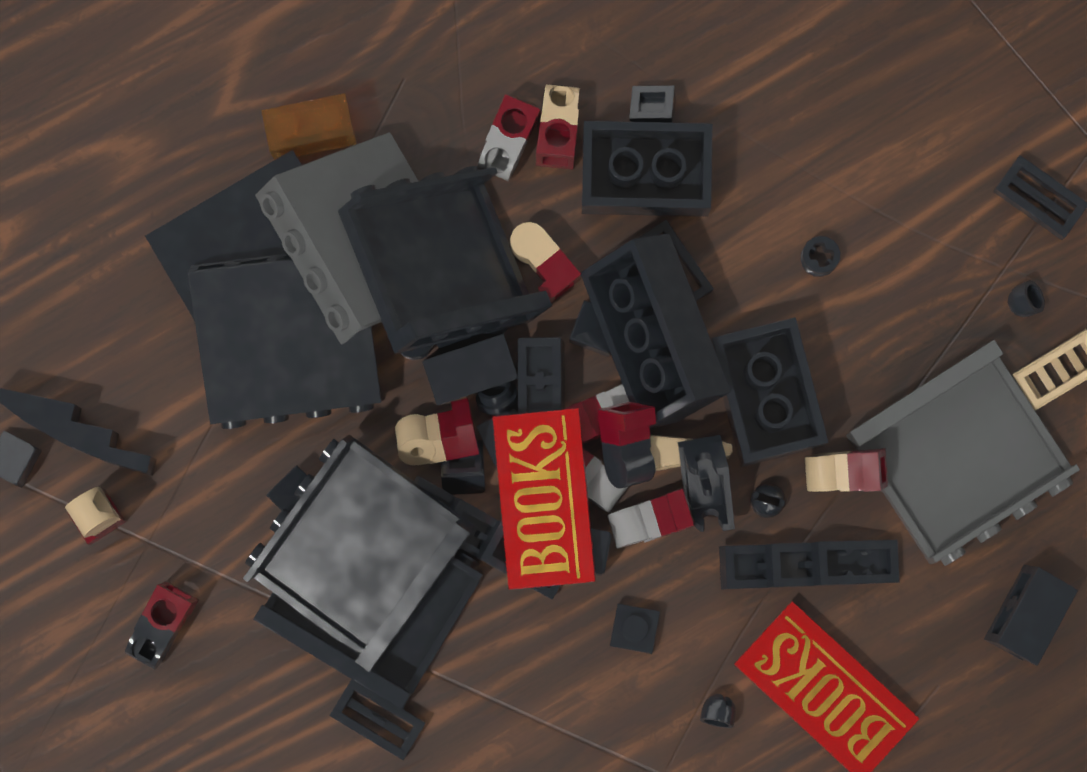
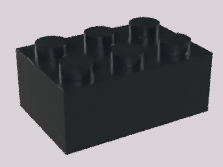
(647, 168)
(771, 394)

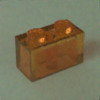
(309, 126)

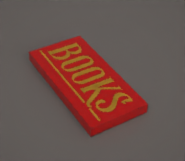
(544, 499)
(826, 691)

